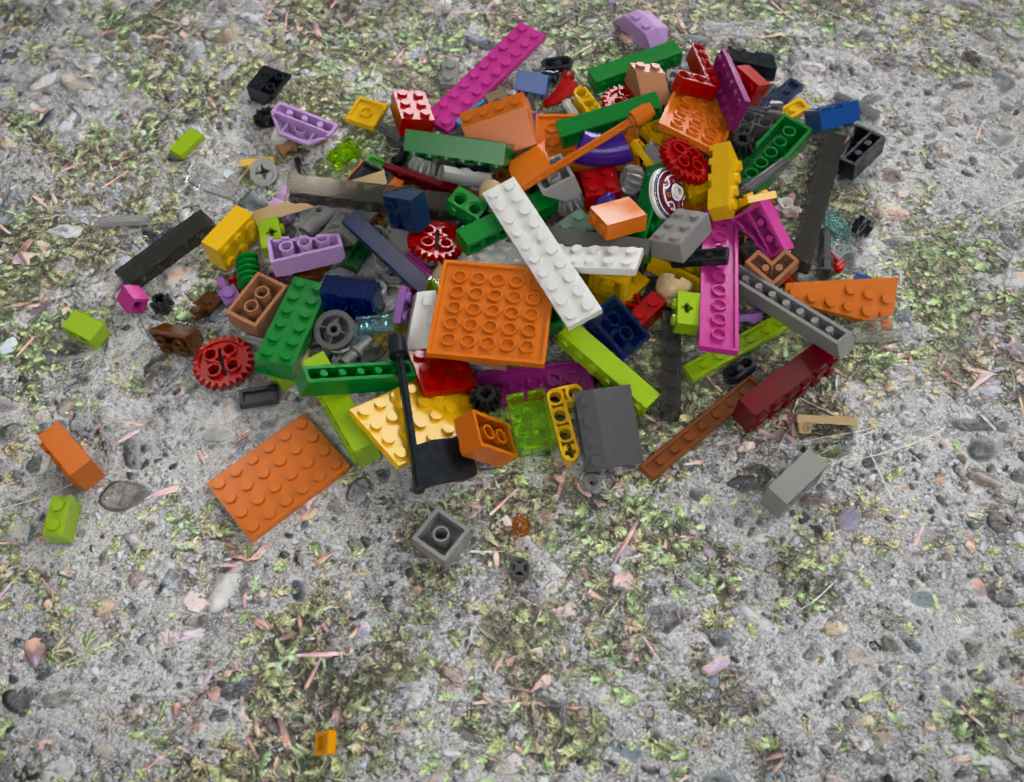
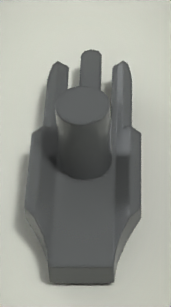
(373, 353)

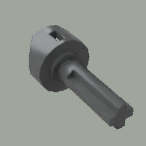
(773, 110)

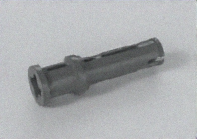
(825, 258)

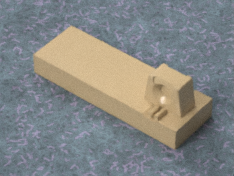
(806, 421)

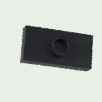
(259, 396)

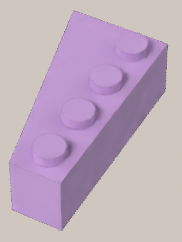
(304, 253)

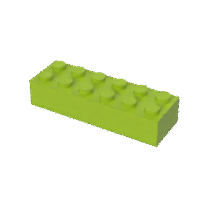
(337, 409)

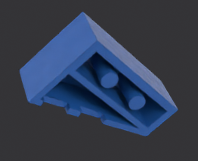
(832, 116)

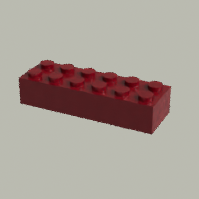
(782, 387)

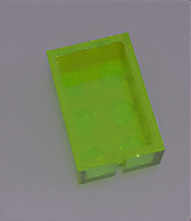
(531, 423)

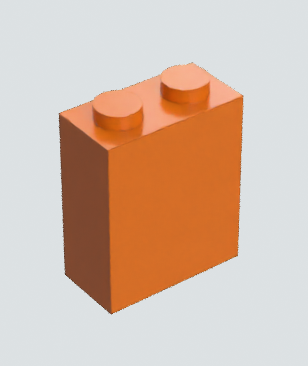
(617, 218)

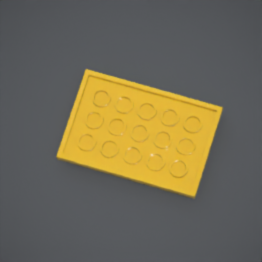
(432, 418)

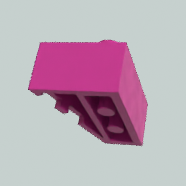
(764, 228)

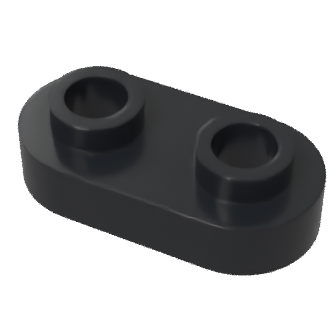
(557, 63)
(739, 370)

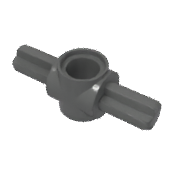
(392, 136)

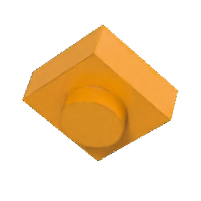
(325, 743)

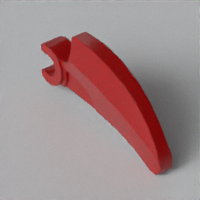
(563, 90)

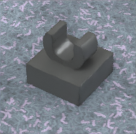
(748, 249)

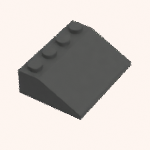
(607, 428)

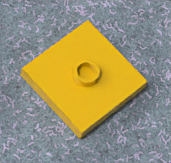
(366, 113)

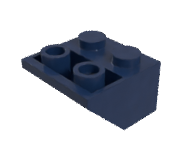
(407, 210)

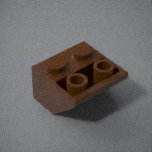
(177, 339)

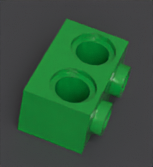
(468, 204)

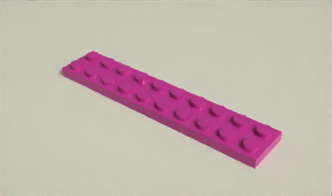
(486, 75)
(720, 293)

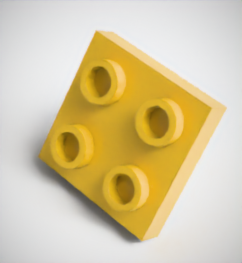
(750, 199)

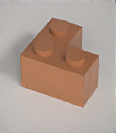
(773, 271)

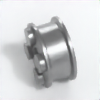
(335, 331)

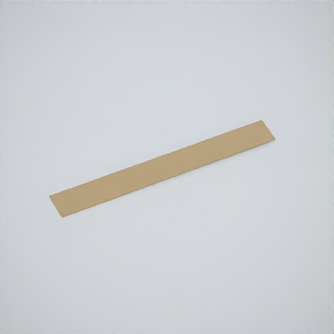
(285, 208)

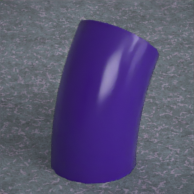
(609, 154)

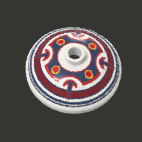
(665, 193)

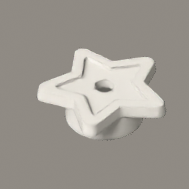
(785, 201)

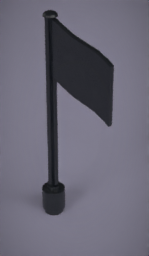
(434, 460)

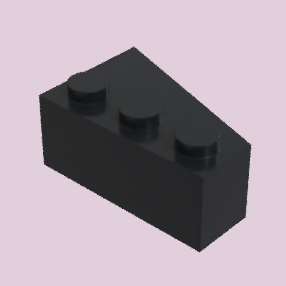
(759, 61)
(860, 151)

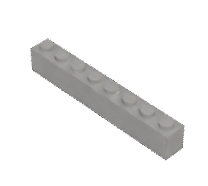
(795, 314)

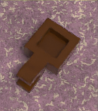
(206, 304)

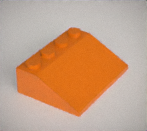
(502, 121)

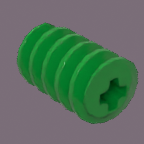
(246, 268)

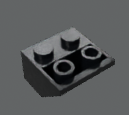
(266, 84)

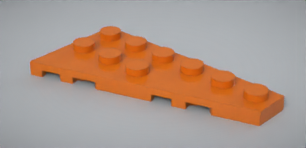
(848, 299)

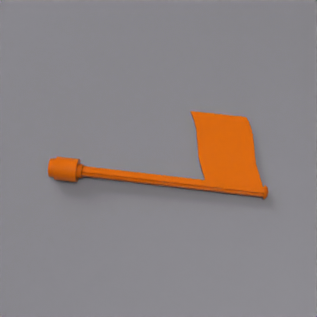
(535, 164)

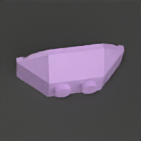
(643, 28)
(301, 125)

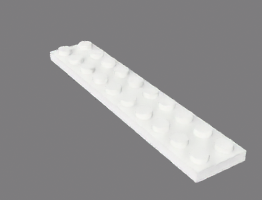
(542, 254)
(586, 260)

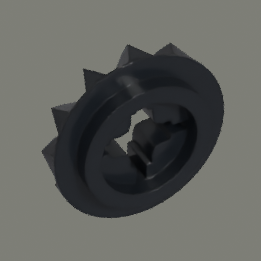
(263, 122)

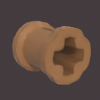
(286, 148)

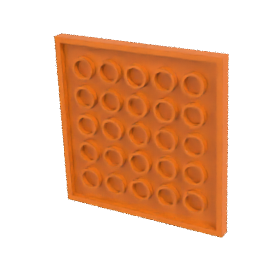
(489, 315)

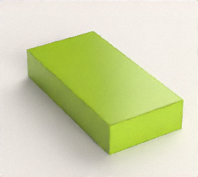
(186, 143)

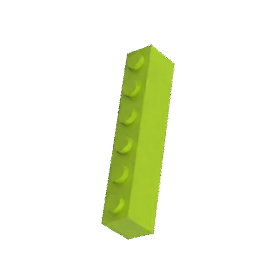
(606, 366)

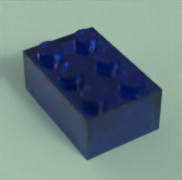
(351, 295)
(617, 329)

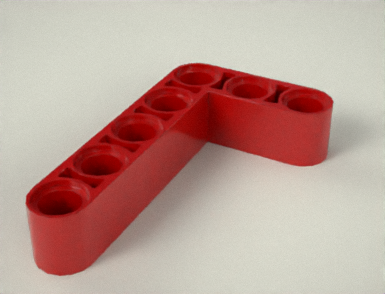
(702, 80)

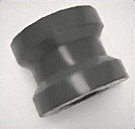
(518, 565)

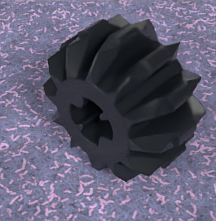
(743, 143)
(485, 398)

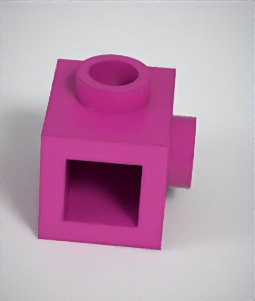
(132, 299)

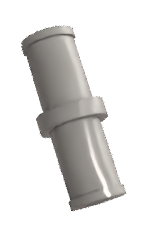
(356, 351)

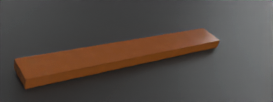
(695, 431)

